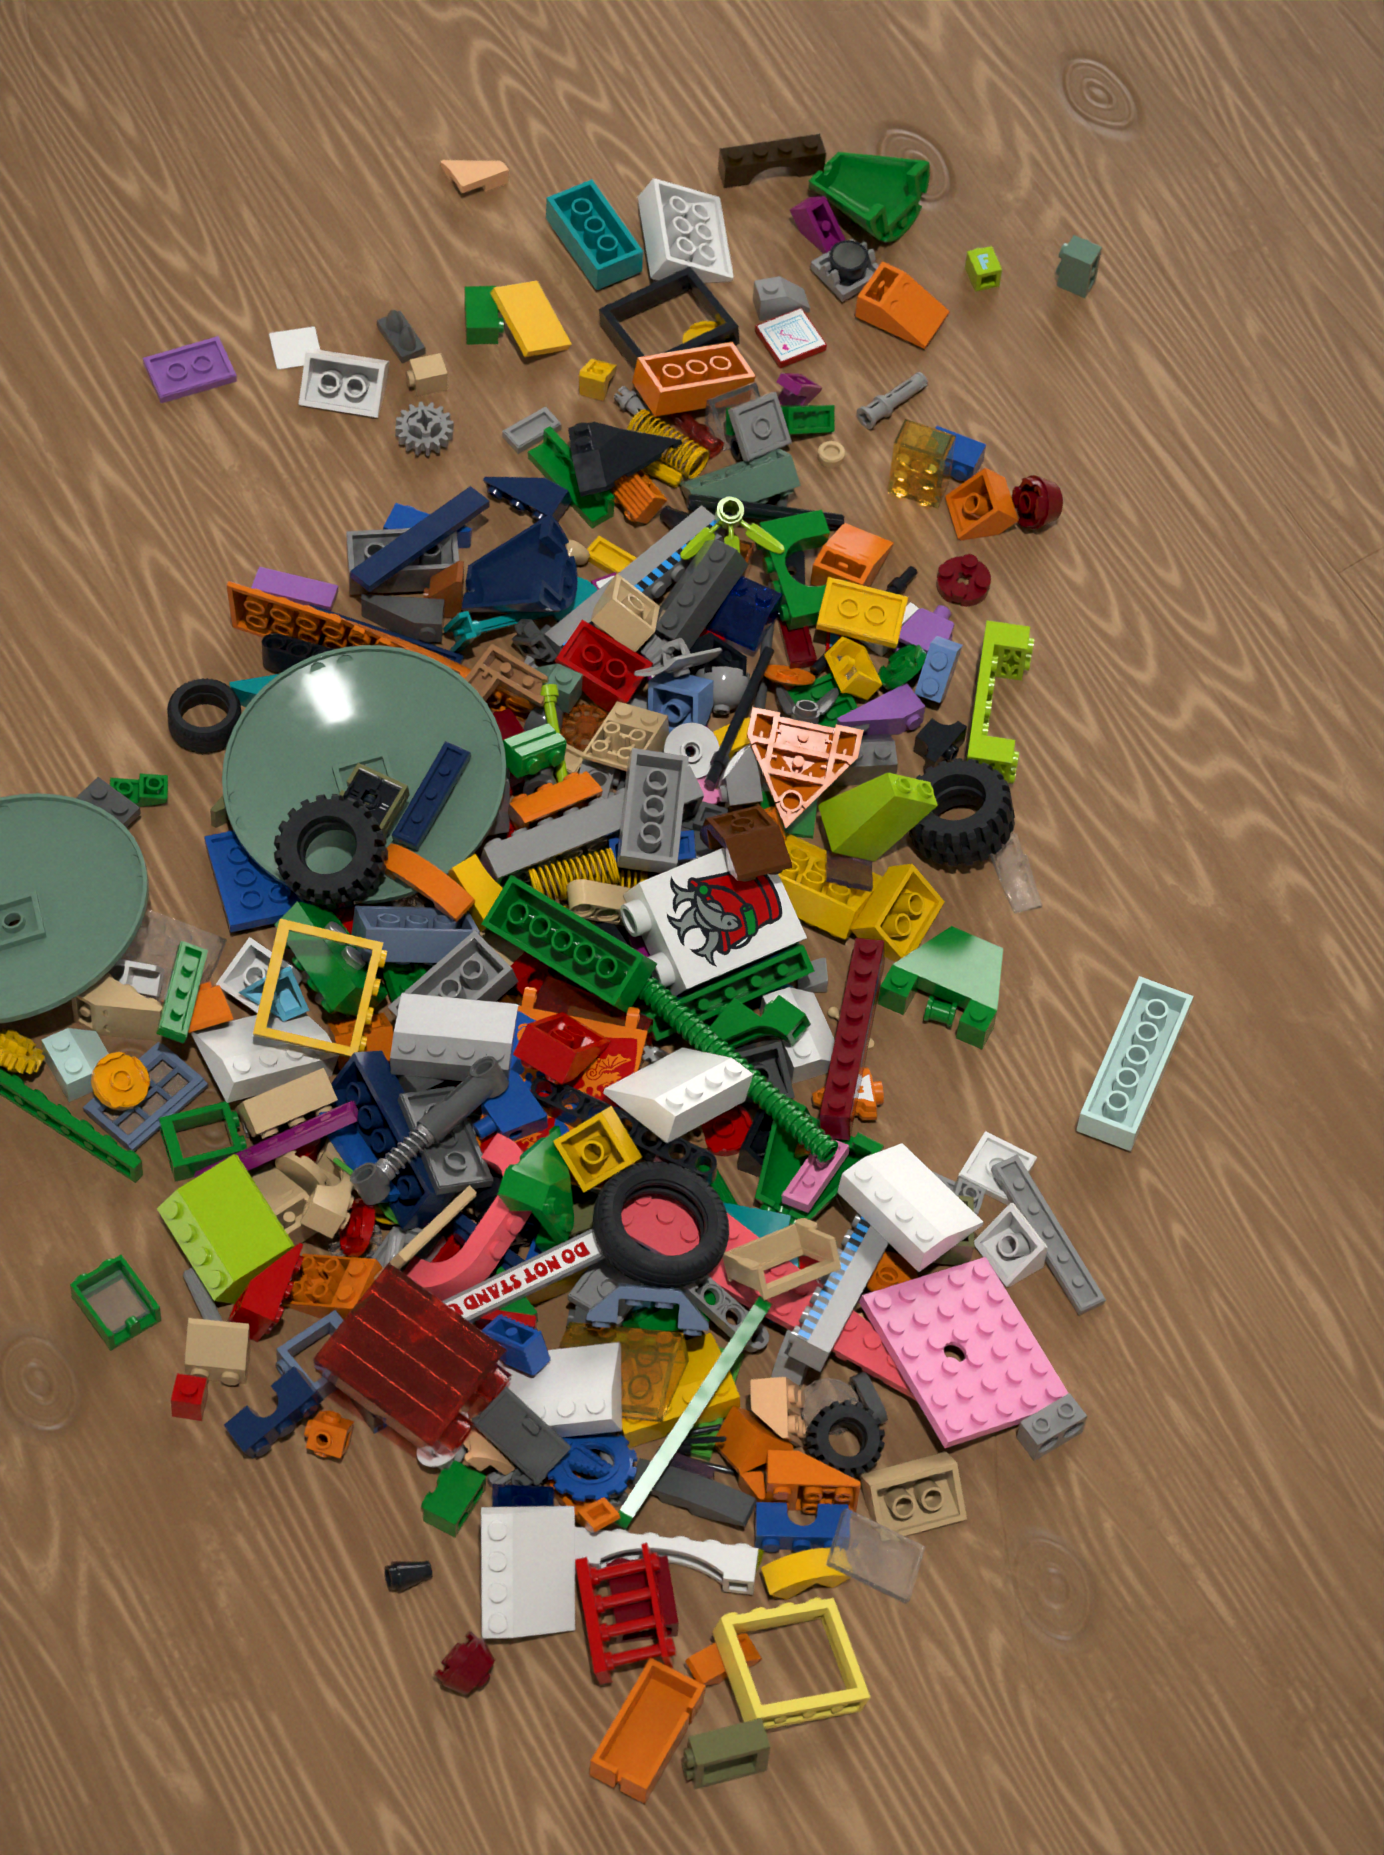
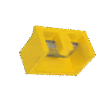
(853, 668)

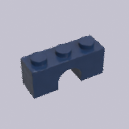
(295, 1400)

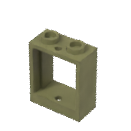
(726, 1754)

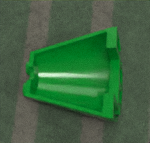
(874, 191)
(781, 1167)

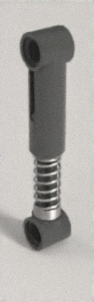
(484, 1082)

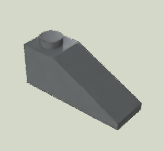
(408, 616)

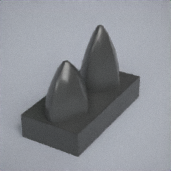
(400, 336)

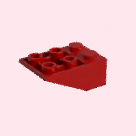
(263, 1296)

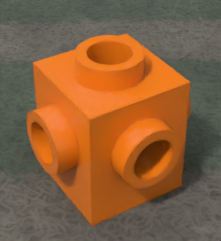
(329, 1434)

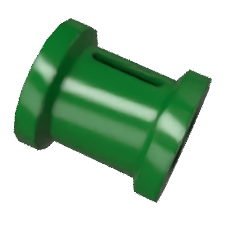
(940, 1011)

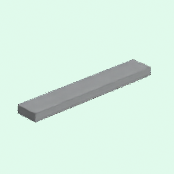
(1061, 1254)

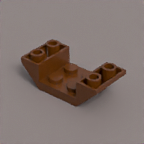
(750, 840)

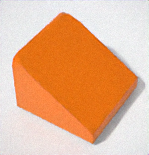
(753, 1485)

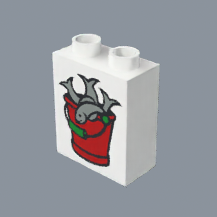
(707, 922)

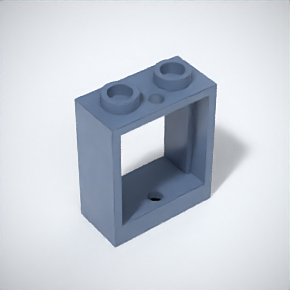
(303, 1340)

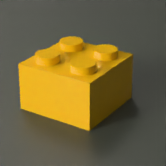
(597, 1149)

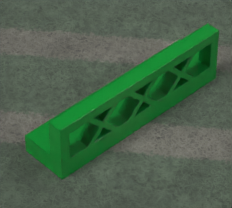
(555, 462)

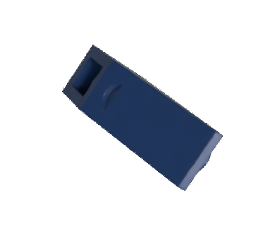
(531, 494)

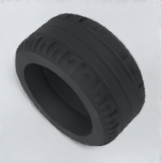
(203, 693)

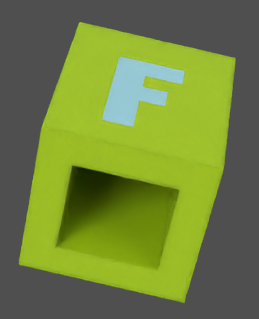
(983, 268)

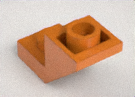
(708, 1666)

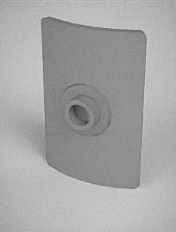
(679, 665)

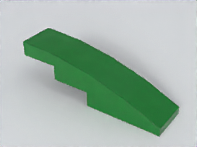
(801, 419)

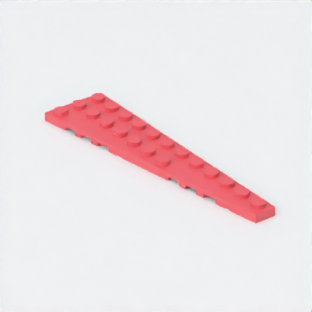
(672, 1230)

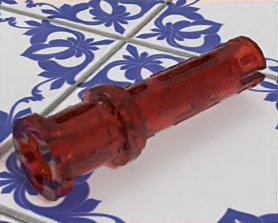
(698, 433)

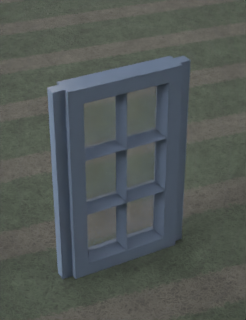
(170, 1090)

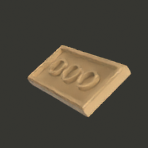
(432, 1228)

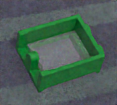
(115, 1301)

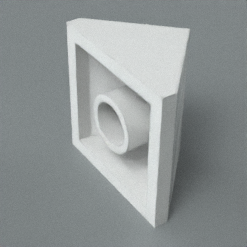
(1012, 1246)

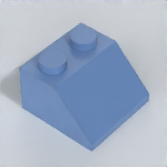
(681, 698)

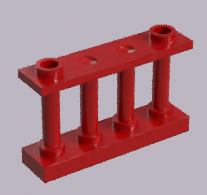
(595, 1605)

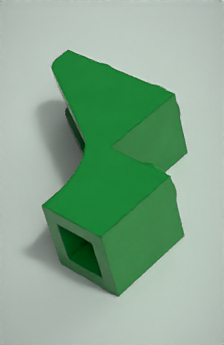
(779, 1019)

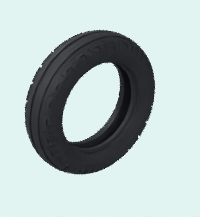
(640, 1263)

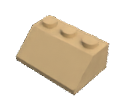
(287, 1104)
(915, 1494)

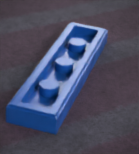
(356, 1152)

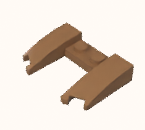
(504, 670)

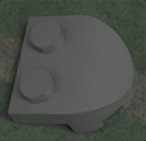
(110, 800)

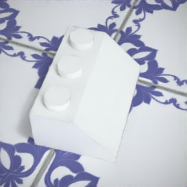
(343, 382)
(814, 1049)

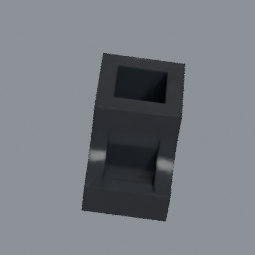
(939, 742)

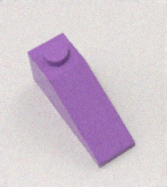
(889, 713)

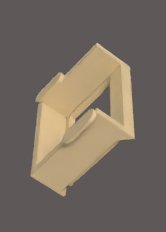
(749, 1260)

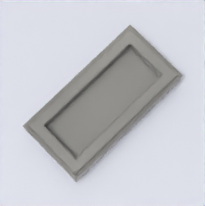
(530, 430)

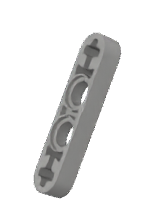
(717, 1312)

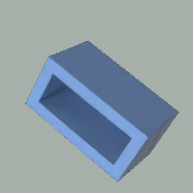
(938, 669)

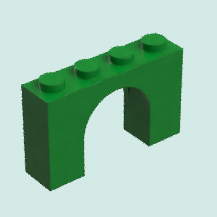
(797, 533)

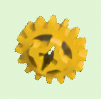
(19, 1053)

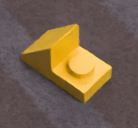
(595, 379)

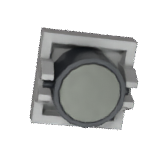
(846, 268)

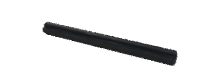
(761, 510)

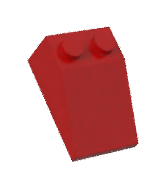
(605, 665)
(559, 1047)

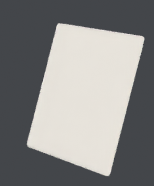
(291, 346)

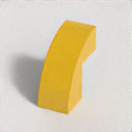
(800, 1571)

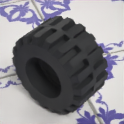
(860, 1422)

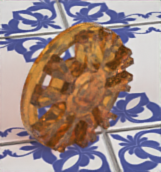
(585, 725)

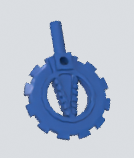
(583, 1460)

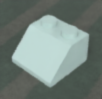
(72, 1058)

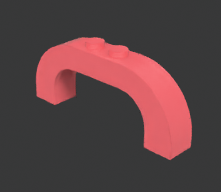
(486, 1243)

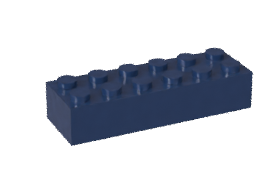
(382, 1125)

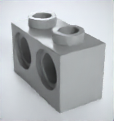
(1051, 1426)

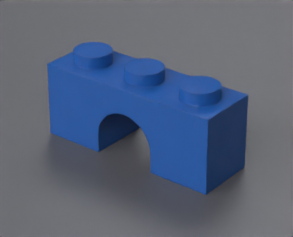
(777, 1532)

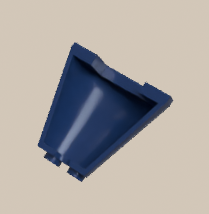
(524, 574)

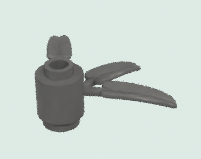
(808, 710)

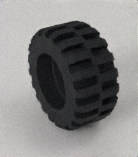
(314, 820)
(969, 837)

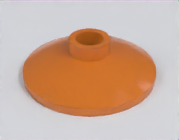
(789, 677)
(891, 1271)

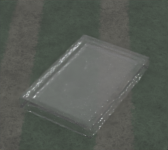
(875, 1555)

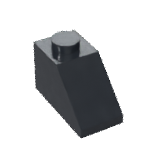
(727, 658)

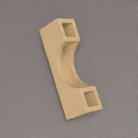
(329, 1204)

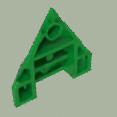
(543, 1186)

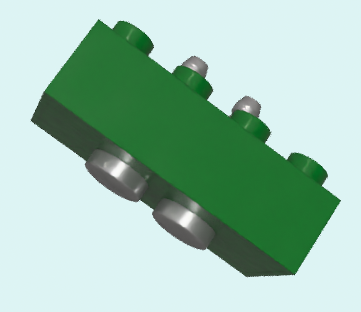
(329, 966)

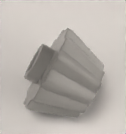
(653, 650)

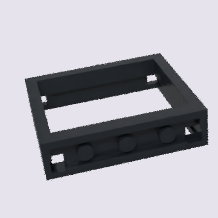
(656, 293)

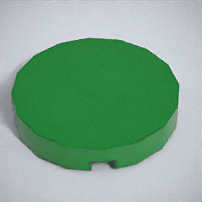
(902, 666)

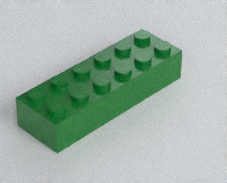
(569, 944)

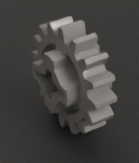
(435, 433)

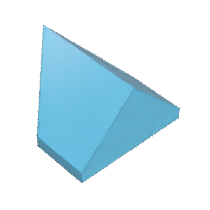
(287, 999)

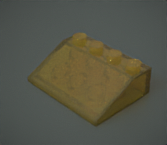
(649, 1365)

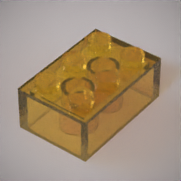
(921, 463)

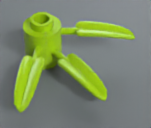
(754, 532)

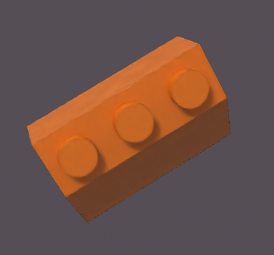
(553, 800)

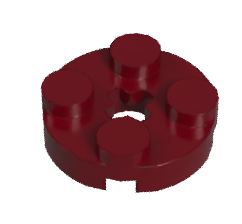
(968, 568)

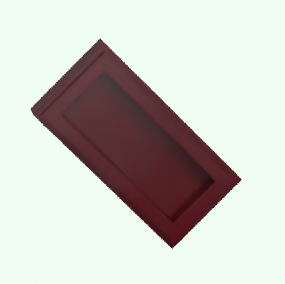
(797, 646)

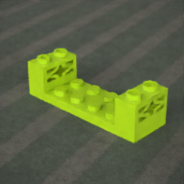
(1003, 655)

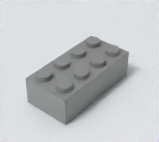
(652, 811)
(466, 972)

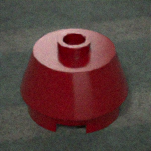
(1037, 501)
(466, 1665)

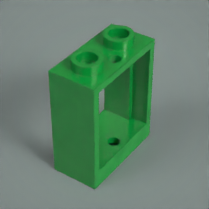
(186, 1167)

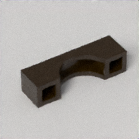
(742, 163)

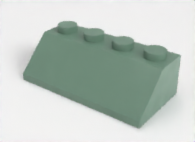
(748, 480)

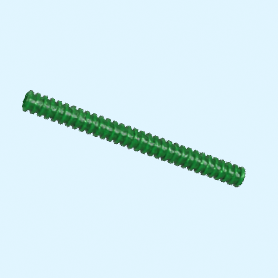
(759, 1089)

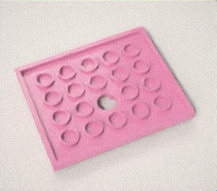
(1003, 1365)

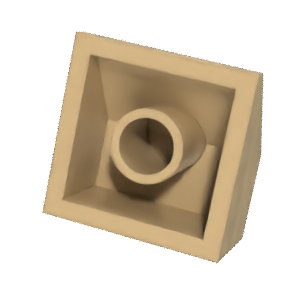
(625, 613)
(218, 1350)

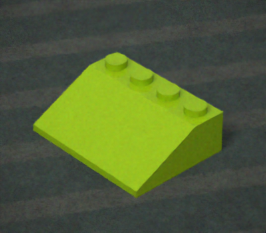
(225, 1228)

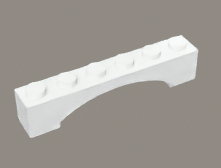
(728, 1564)

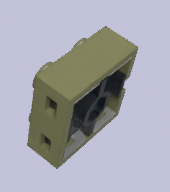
(378, 793)

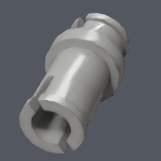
(630, 401)

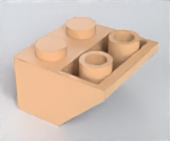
(779, 1405)

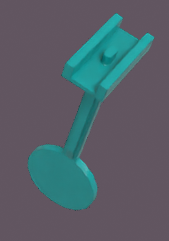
(467, 630)

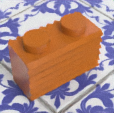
(638, 497)

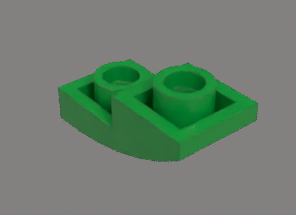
(146, 791)

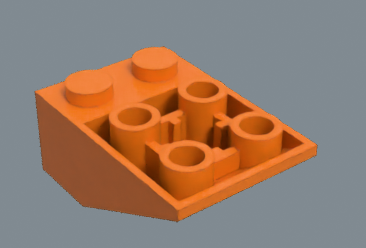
(900, 306)
(851, 557)
(330, 1284)
(806, 1482)

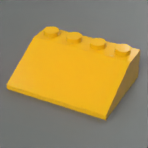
(814, 899)
(702, 1355)

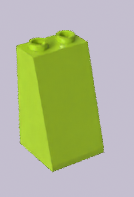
(875, 814)

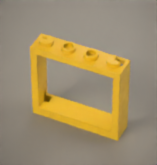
(370, 988)

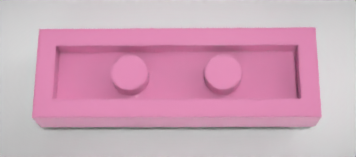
(813, 1179)

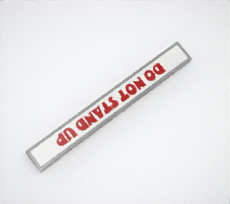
(527, 1277)

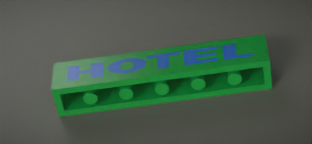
(740, 984)

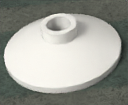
(697, 737)

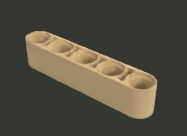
(596, 900)

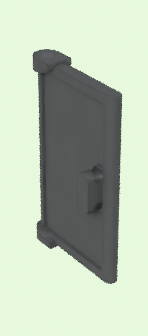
(520, 1437)

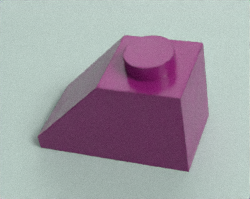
(817, 223)

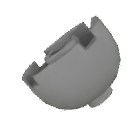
(727, 687)

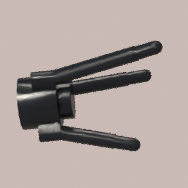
(686, 1446)

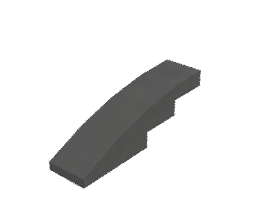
(699, 1494)

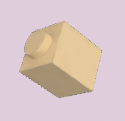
(427, 374)

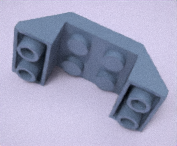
(689, 1316)

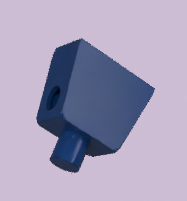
(511, 1113)

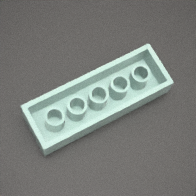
(1134, 1063)

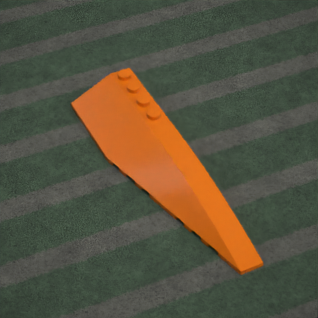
(267, 614)

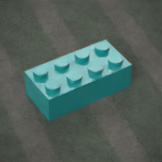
(594, 234)

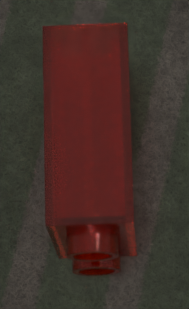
(413, 1362)

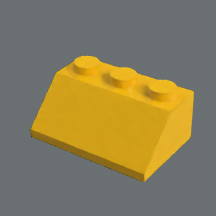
(899, 911)

